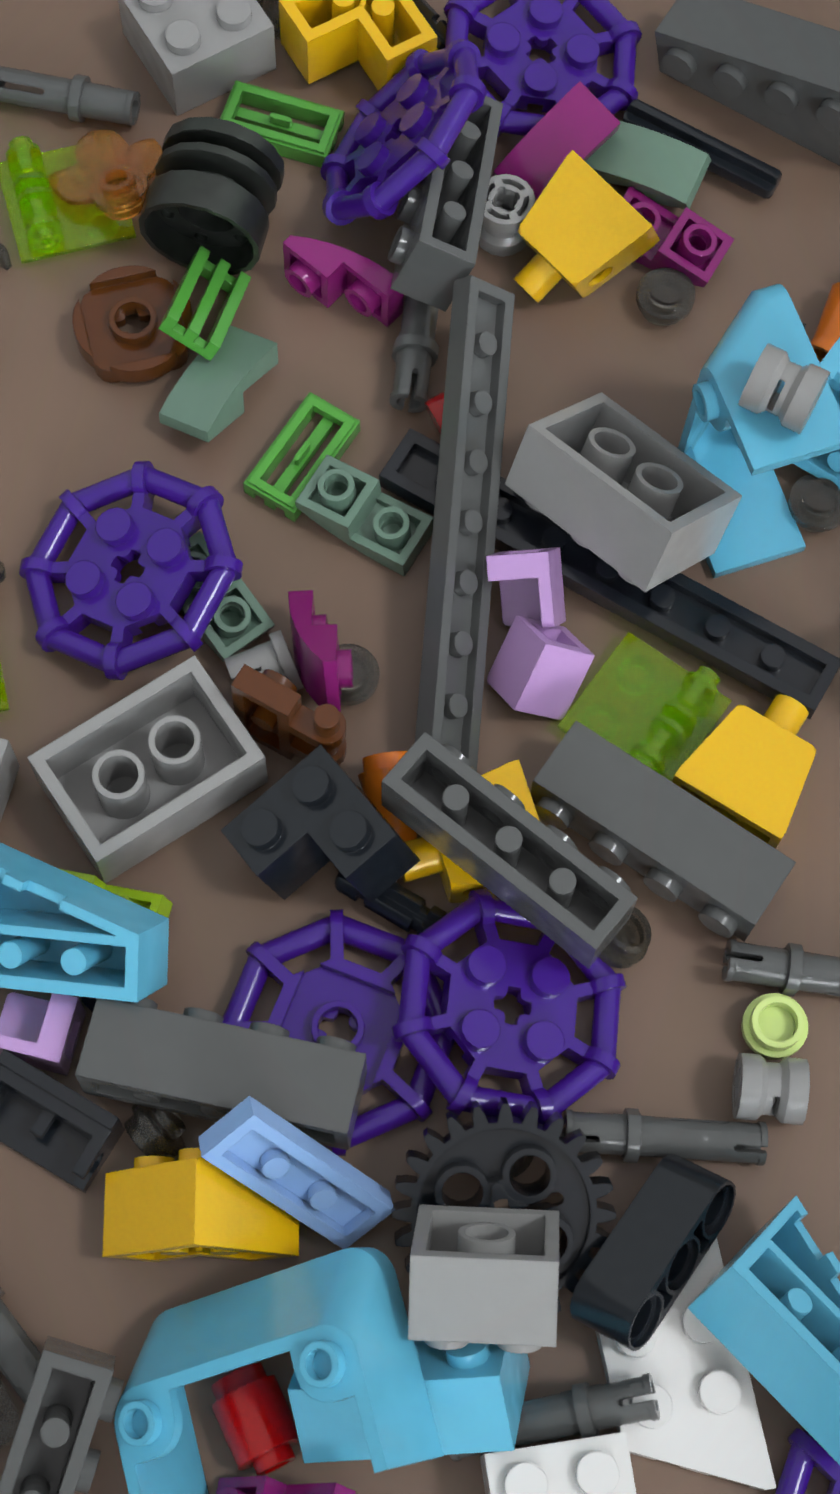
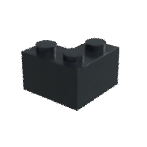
(315, 819)

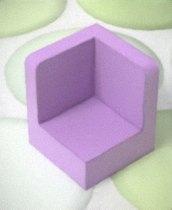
(529, 584)
(539, 668)
(42, 1030)

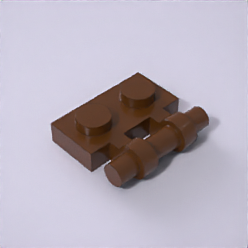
(277, 719)

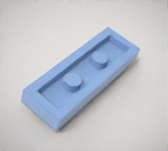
(295, 1173)

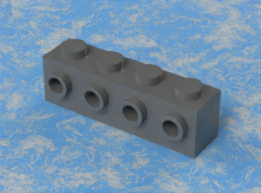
(446, 215)
(659, 832)
(508, 849)
(208, 1067)
(59, 1419)

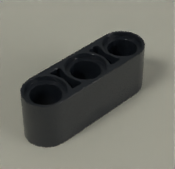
(653, 1251)

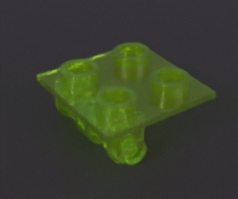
(39, 218)
(650, 706)

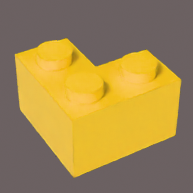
(336, 33)
(190, 1211)

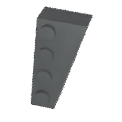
(759, 66)

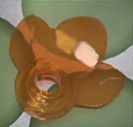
(108, 174)

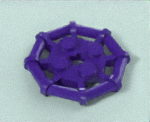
(560, 33)
(402, 133)
(109, 545)
(348, 990)
(480, 1030)

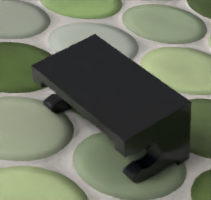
(54, 1123)

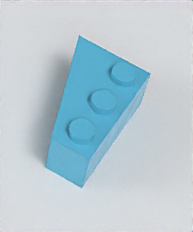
(75, 935)
(782, 1320)
(472, 1396)

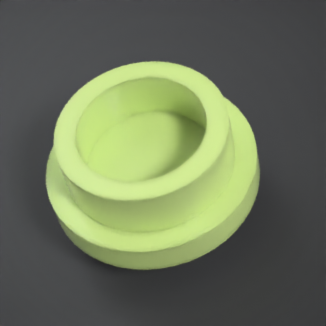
(774, 1026)

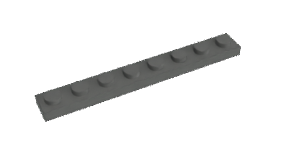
(465, 516)

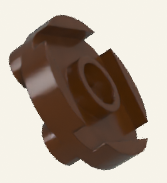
(104, 310)

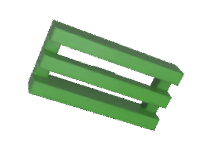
(289, 138)
(218, 278)
(276, 495)

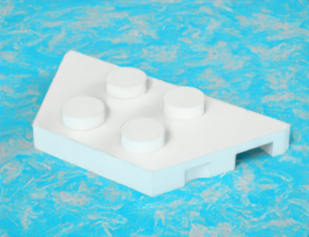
(701, 1392)

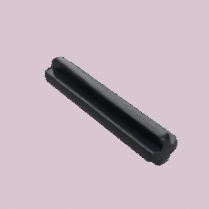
(725, 159)

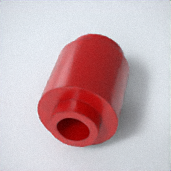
(255, 1419)

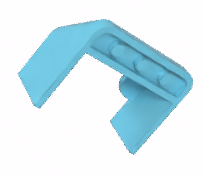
(746, 445)
(345, 1341)

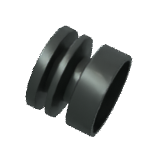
(213, 192)

